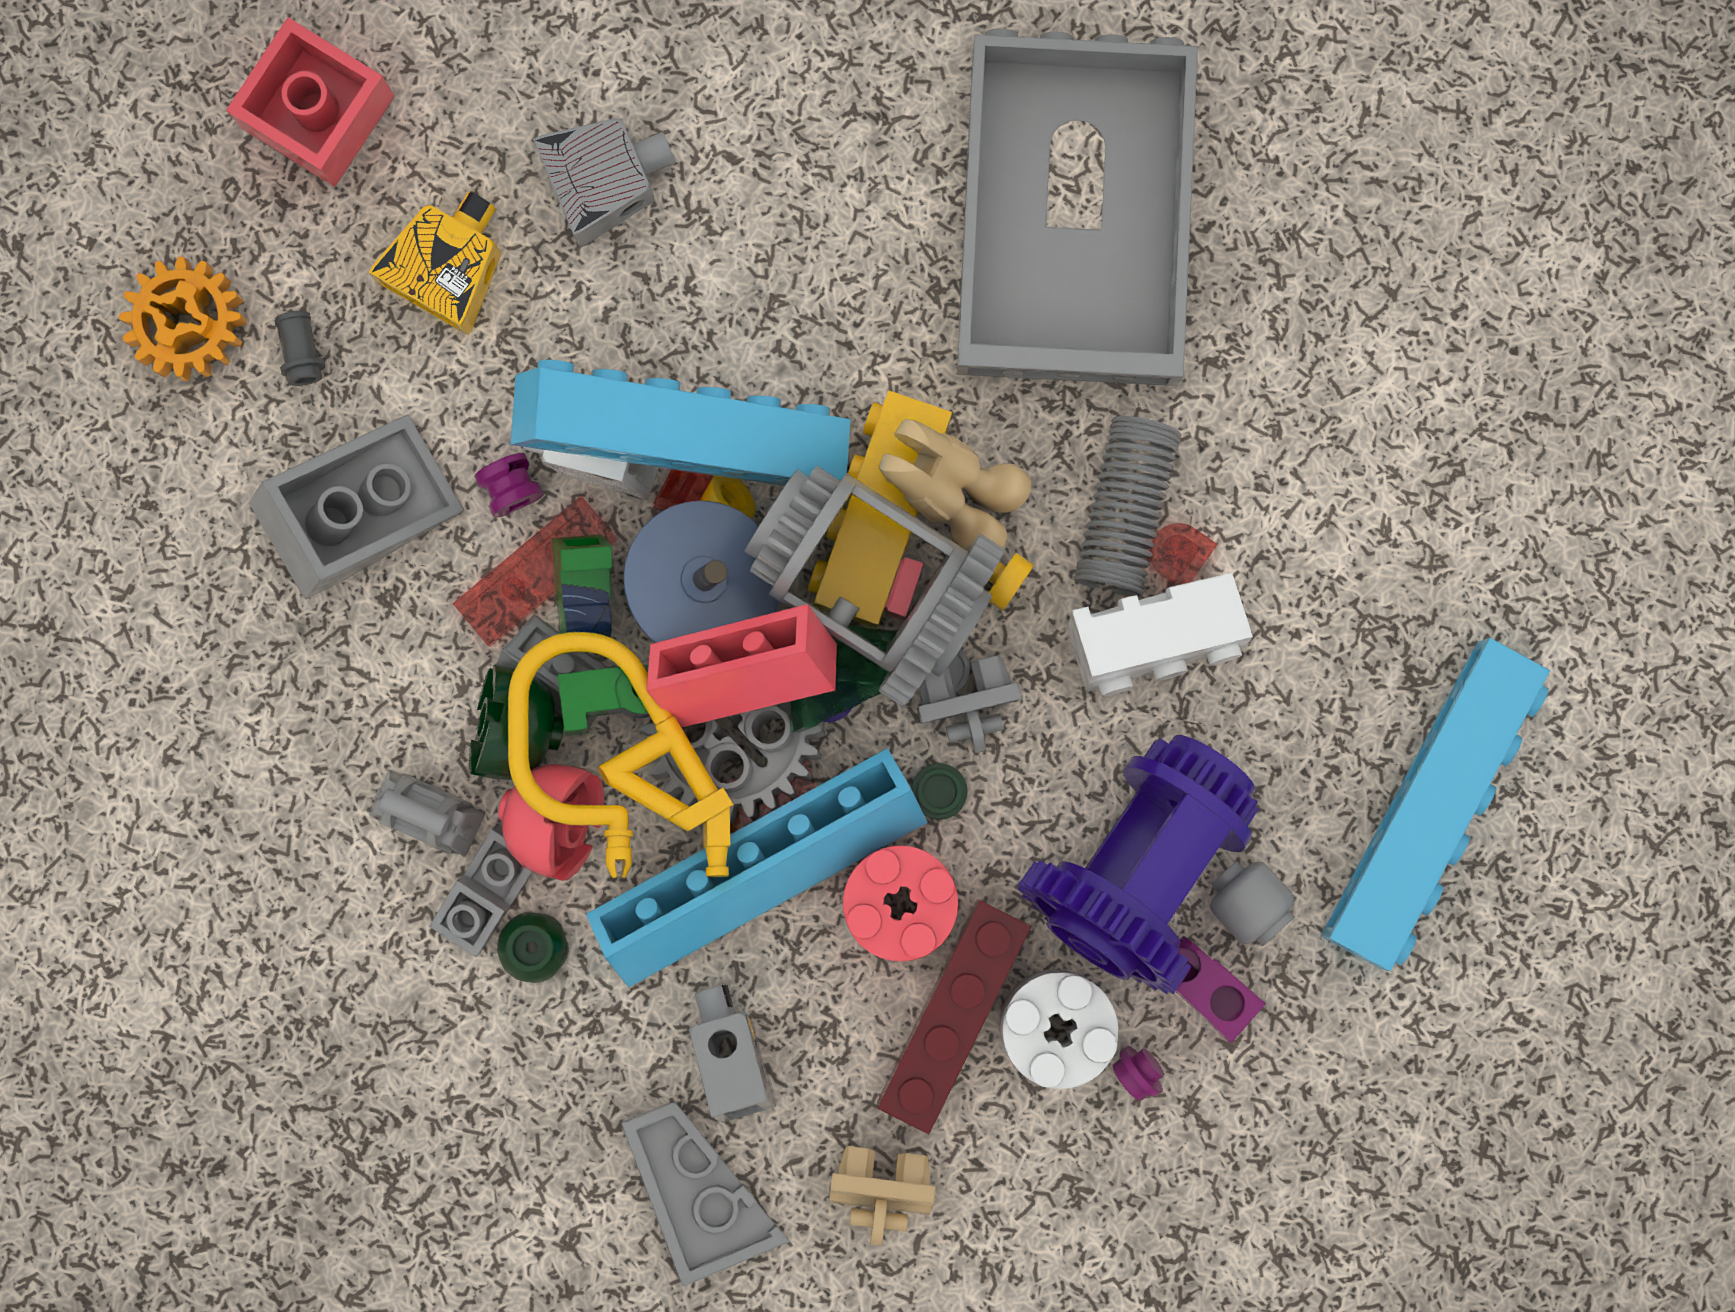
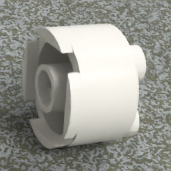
(1090, 1037)

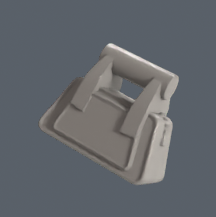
(426, 813)

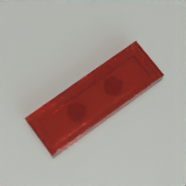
(526, 575)

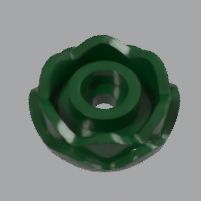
(550, 942)

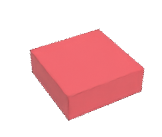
(903, 588)

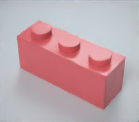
(743, 666)

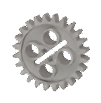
(756, 782)

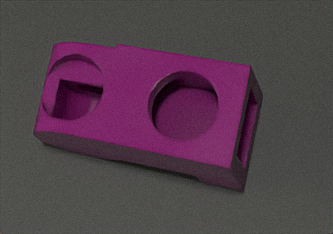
(1217, 993)

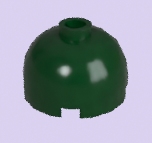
(545, 730)

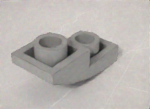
(481, 895)

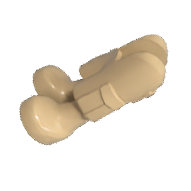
(939, 475)

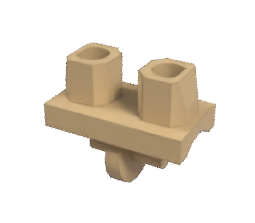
(907, 1193)

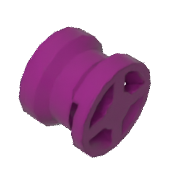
(509, 484)

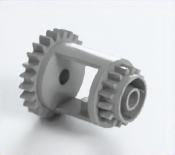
(937, 620)

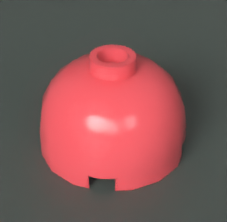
(543, 844)

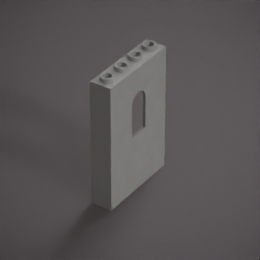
(1072, 297)

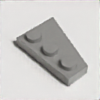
(696, 1197)

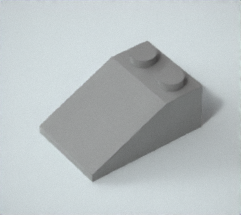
(354, 505)

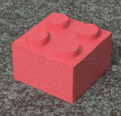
(311, 102)

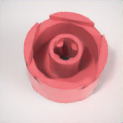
(915, 932)

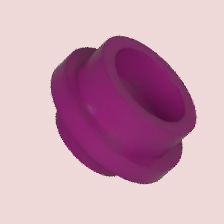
(1139, 1073)

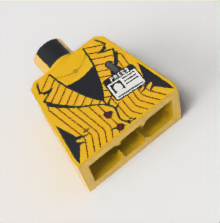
(443, 262)

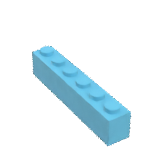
(672, 427)
(1436, 804)
(766, 866)

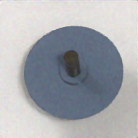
(693, 572)

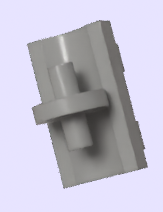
(992, 689)

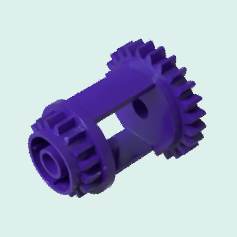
(1123, 899)

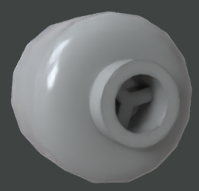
(1252, 902)

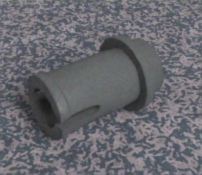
(298, 349)

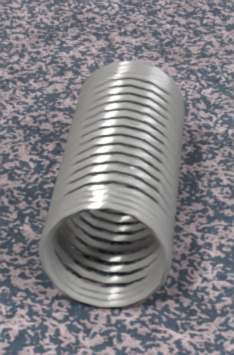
(1124, 576)

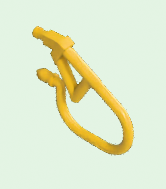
(617, 772)

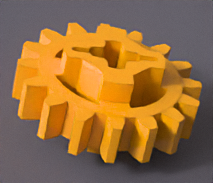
(175, 339)

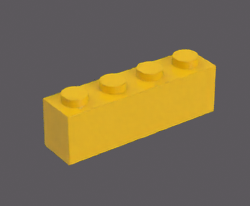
(867, 541)

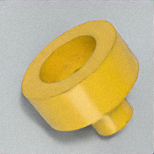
(730, 493)
(1008, 580)

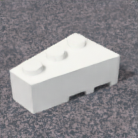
(1159, 634)

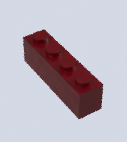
(953, 1016)

